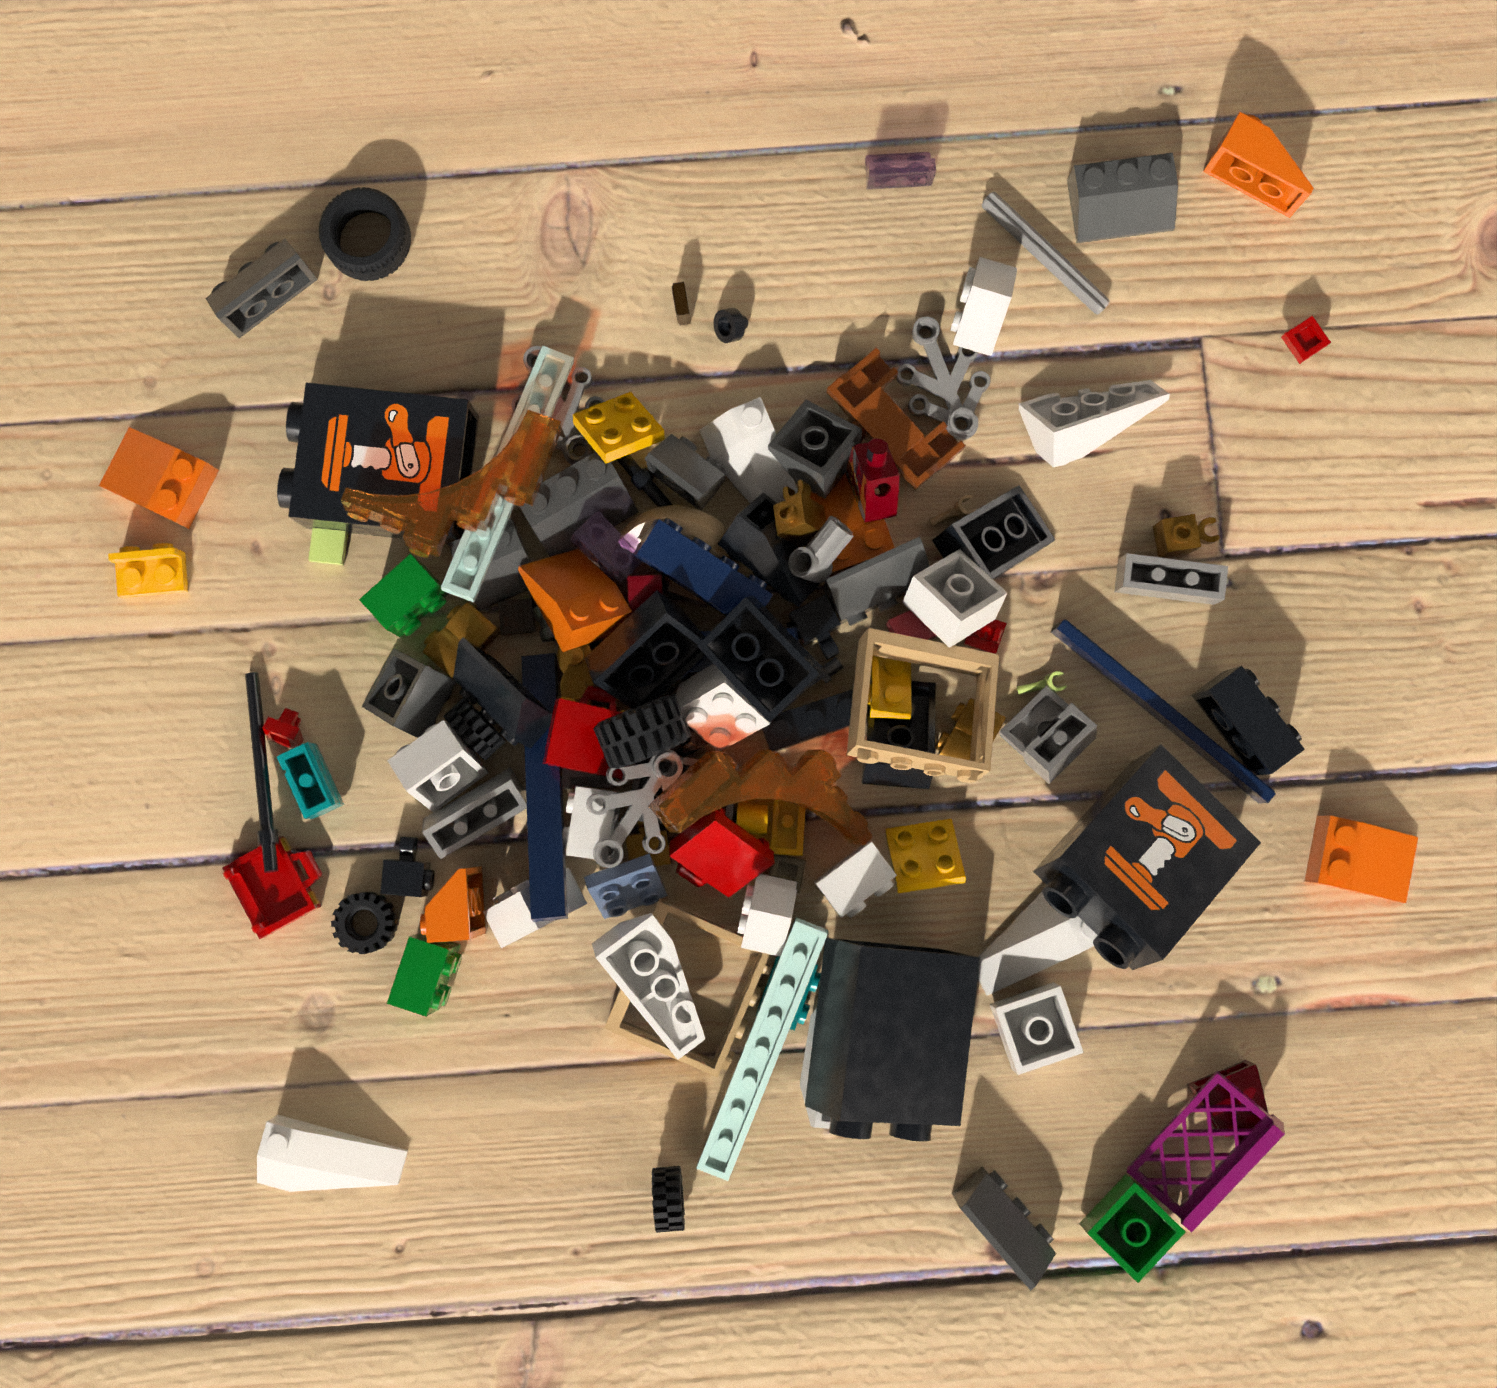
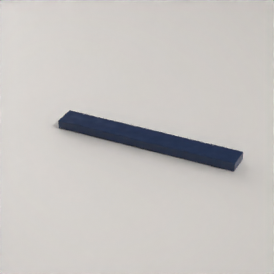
(1163, 712)
(544, 803)

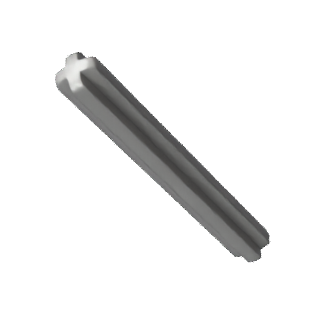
(1045, 253)

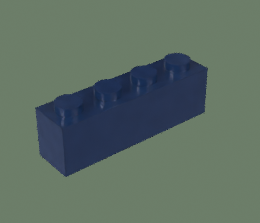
(696, 569)

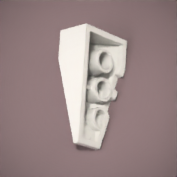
(1079, 424)
(741, 444)
(1031, 944)
(649, 972)
(314, 1157)

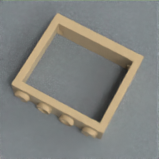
(933, 655)
(736, 1025)

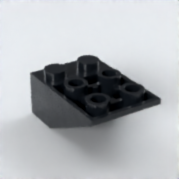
(755, 543)

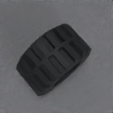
(642, 732)

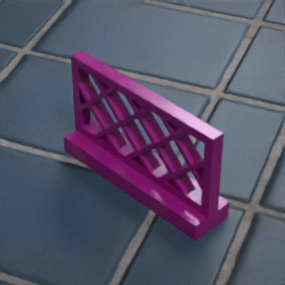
(1233, 1164)

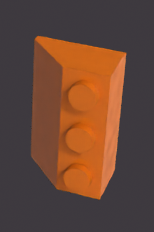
(456, 909)

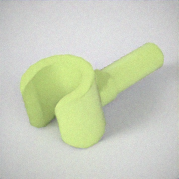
(1041, 684)

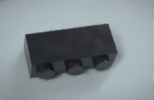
(809, 721)

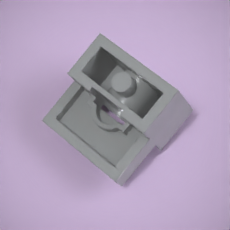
(1068, 736)

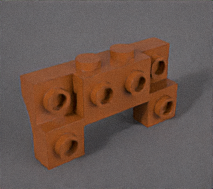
(871, 409)

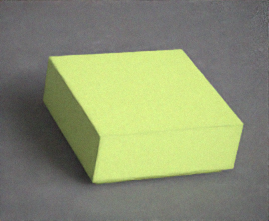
(328, 546)

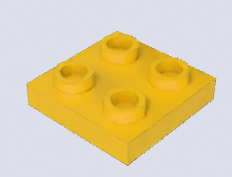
(618, 427)
(776, 822)
(925, 855)

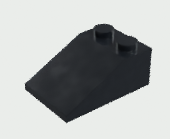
(997, 534)
(911, 733)

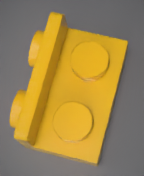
(150, 571)
(890, 689)

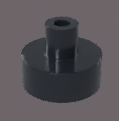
(729, 325)

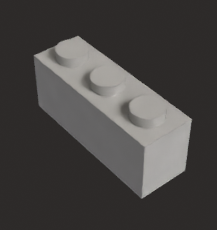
(1171, 579)
(475, 813)

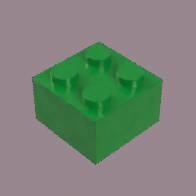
(405, 597)
(424, 975)
(1132, 1228)

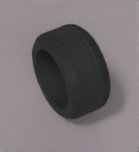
(354, 203)

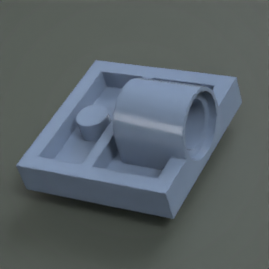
(626, 886)

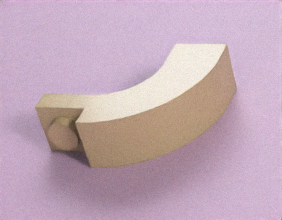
(693, 521)

